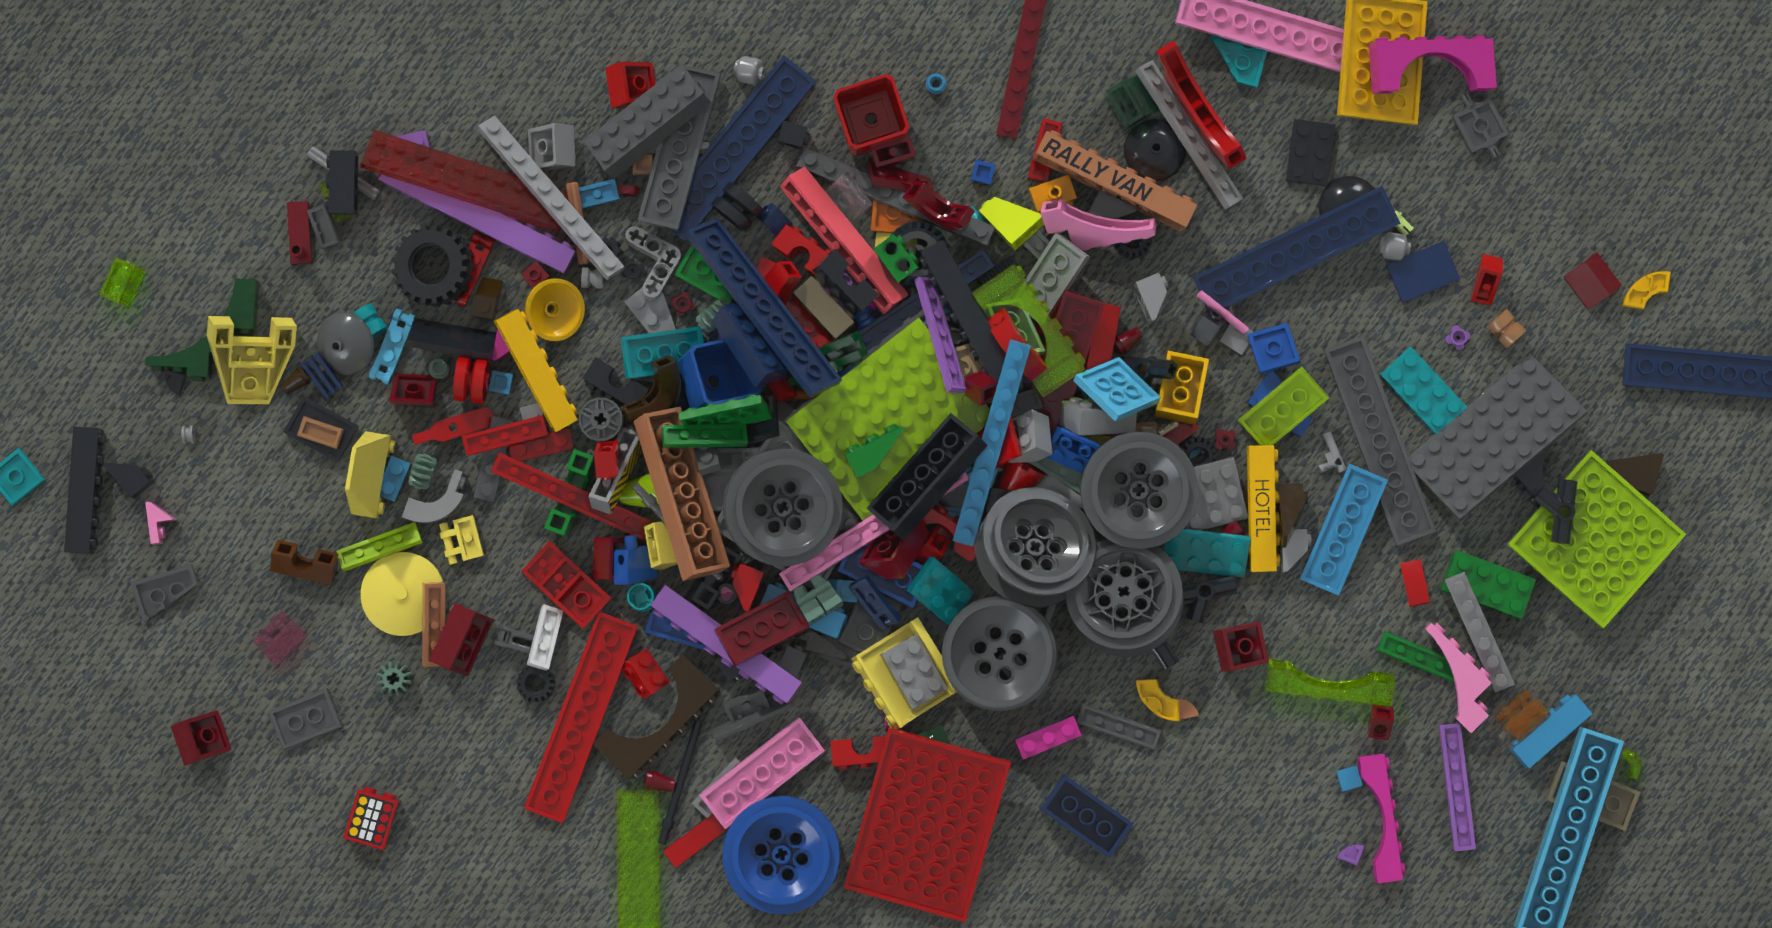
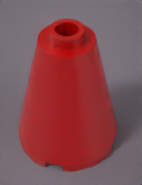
(1019, 476)

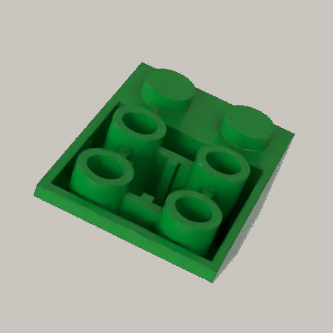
(868, 455)

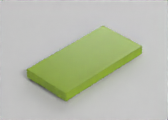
(1283, 408)

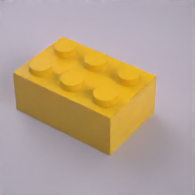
(1182, 394)

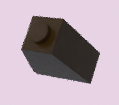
(1639, 471)

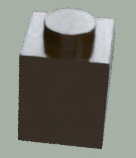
(487, 299)

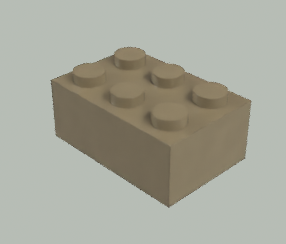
(824, 308)

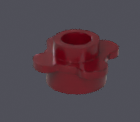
(681, 310)
(1229, 444)

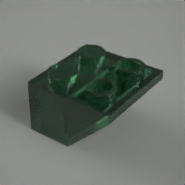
(1130, 102)

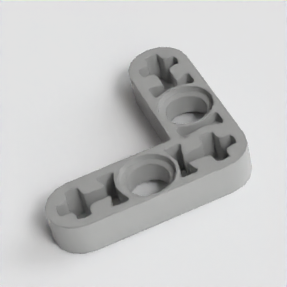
(659, 255)

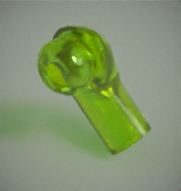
(1635, 762)

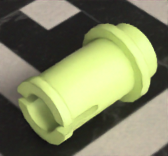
(1403, 223)

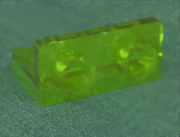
(122, 282)

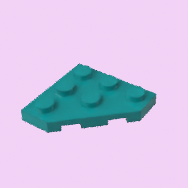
(1242, 60)

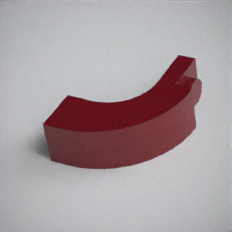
(937, 208)

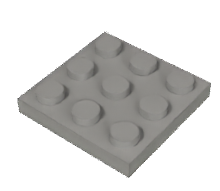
(1219, 496)

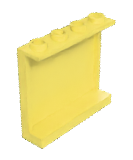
(881, 683)

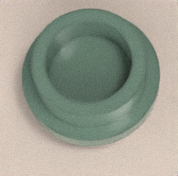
(439, 368)

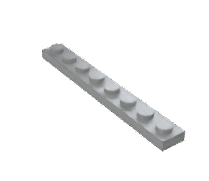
(1188, 134)

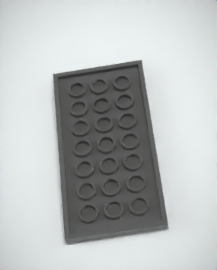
(1496, 437)

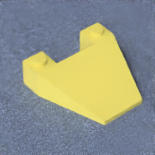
(250, 365)
(367, 473)

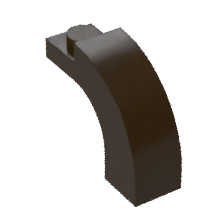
(662, 392)

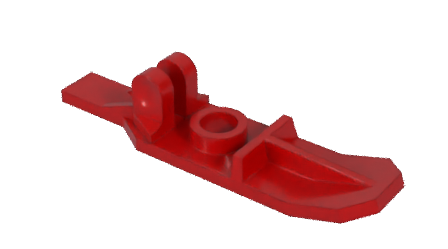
(466, 424)

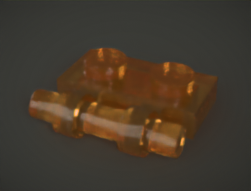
(1526, 719)

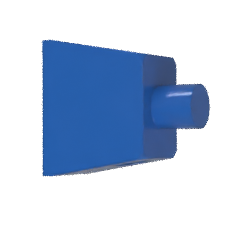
(632, 563)

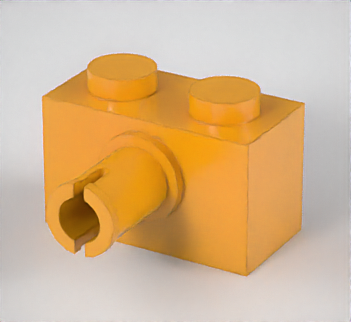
(1052, 190)

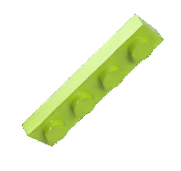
(379, 546)

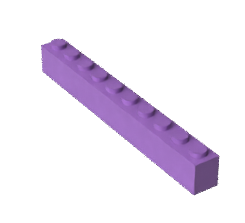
(494, 225)

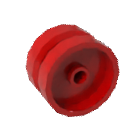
(471, 380)

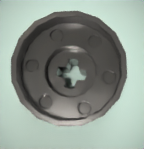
(607, 430)

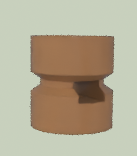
(1506, 328)

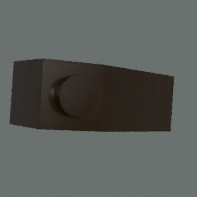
(1290, 508)

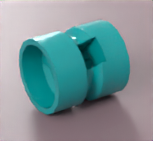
(369, 316)
(641, 597)

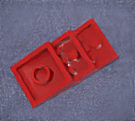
(566, 584)

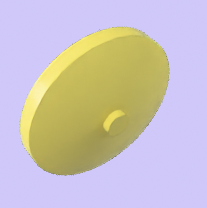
(395, 592)

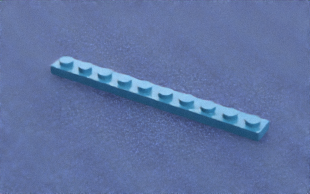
(993, 436)

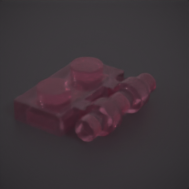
(284, 642)

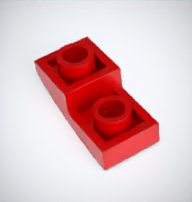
(1415, 583)

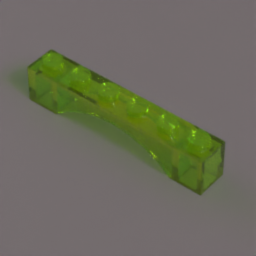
(1372, 688)

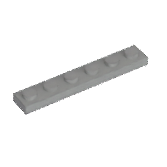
(1479, 631)

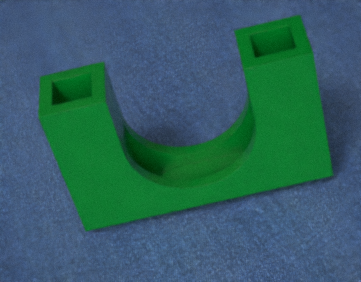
(579, 474)

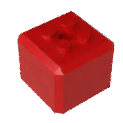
(875, 97)

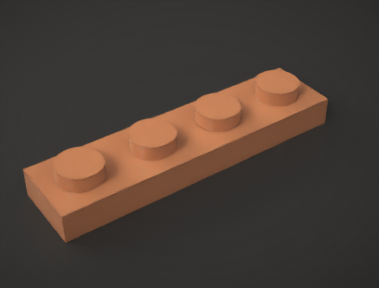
(432, 618)

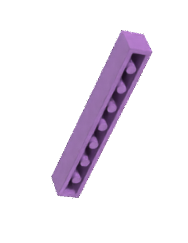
(702, 627)

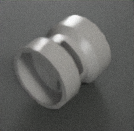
(591, 278)

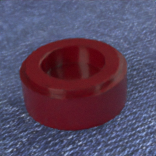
(628, 190)

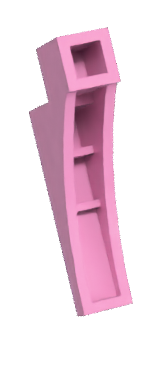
(1091, 230)
(1467, 677)

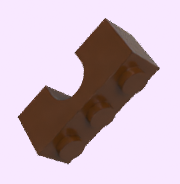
(288, 561)

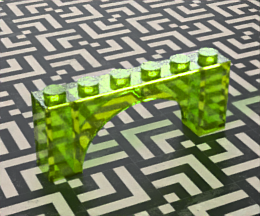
(1012, 289)

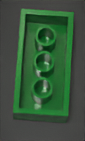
(1492, 584)

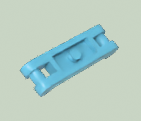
(392, 346)

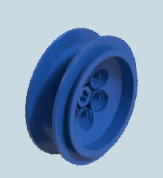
(744, 865)

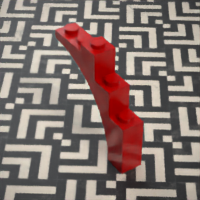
(1198, 108)
(782, 280)

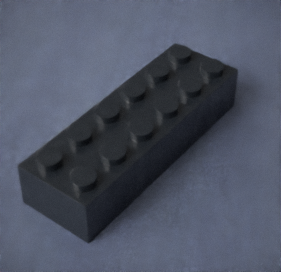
(927, 476)

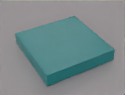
(18, 477)

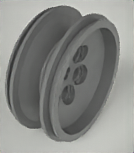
(963, 662)

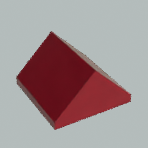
(1592, 281)
(413, 390)

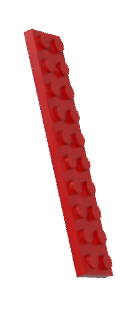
(580, 717)

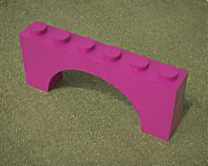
(1470, 56)

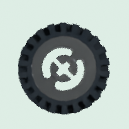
(911, 231)

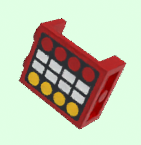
(371, 818)

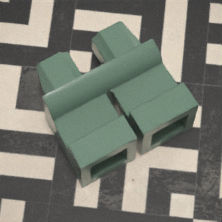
(824, 593)

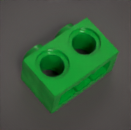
(891, 261)

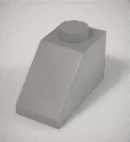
(1295, 549)

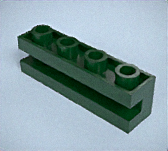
(839, 353)

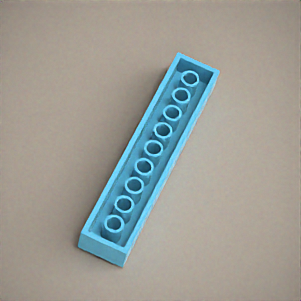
(1569, 830)

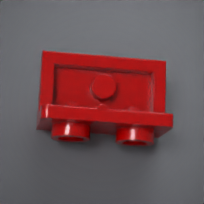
(645, 674)

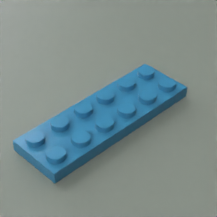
(1344, 529)

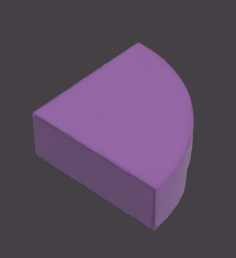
(1351, 854)

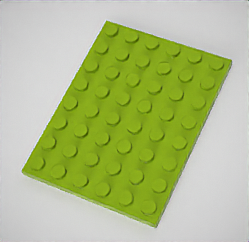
(890, 386)

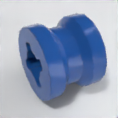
(863, 319)

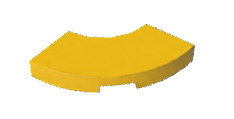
(1645, 288)
(1157, 701)

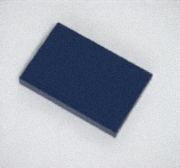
(1423, 272)

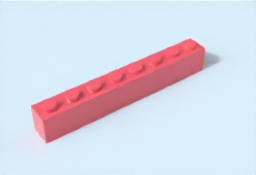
(843, 237)

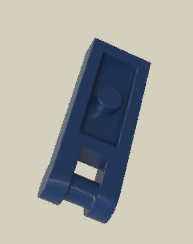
(874, 602)

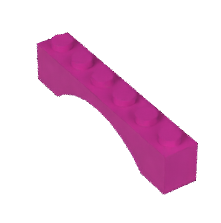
(1387, 860)

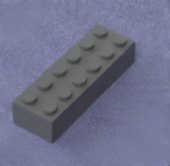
(647, 121)

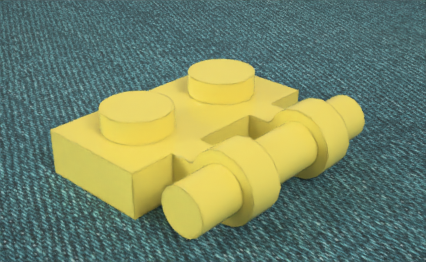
(467, 536)

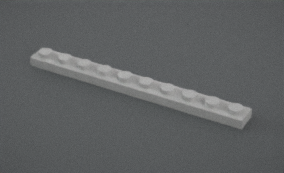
(550, 198)

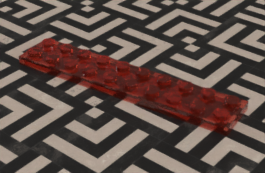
(455, 178)

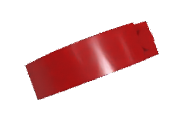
(1005, 330)

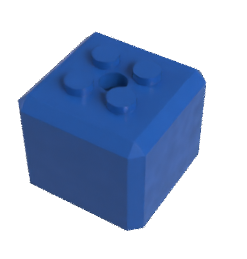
(715, 361)

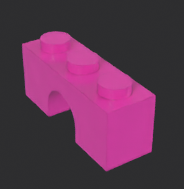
(1047, 737)

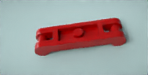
(479, 260)

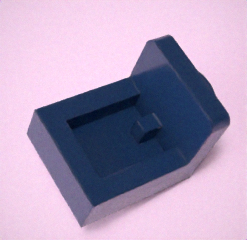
(774, 219)

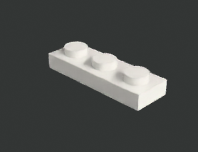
(545, 637)

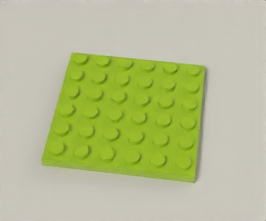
(1612, 546)

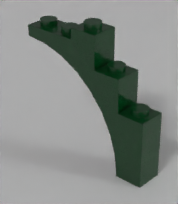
(199, 358)

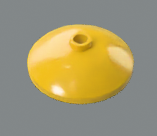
(566, 311)

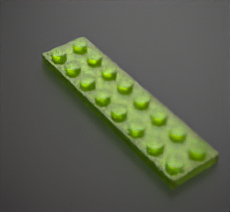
(638, 859)

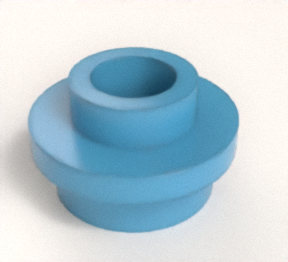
(936, 77)

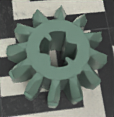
(705, 318)
(422, 471)
(391, 672)

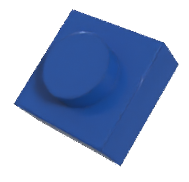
(983, 172)

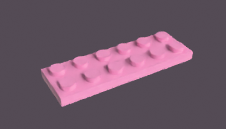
(762, 772)

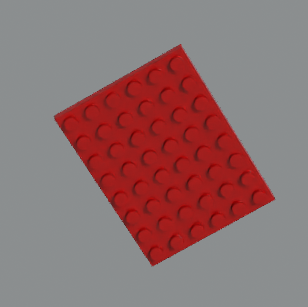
(927, 824)

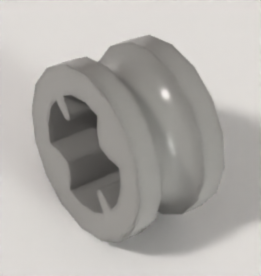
(188, 434)

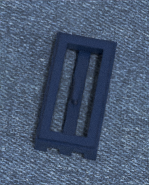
(311, 374)

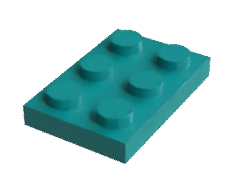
(940, 590)

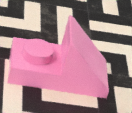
(155, 517)

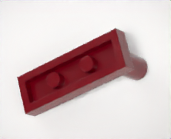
(299, 233)

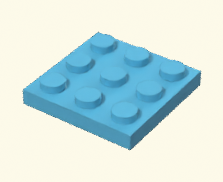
(1117, 389)

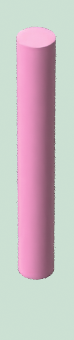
(1223, 312)

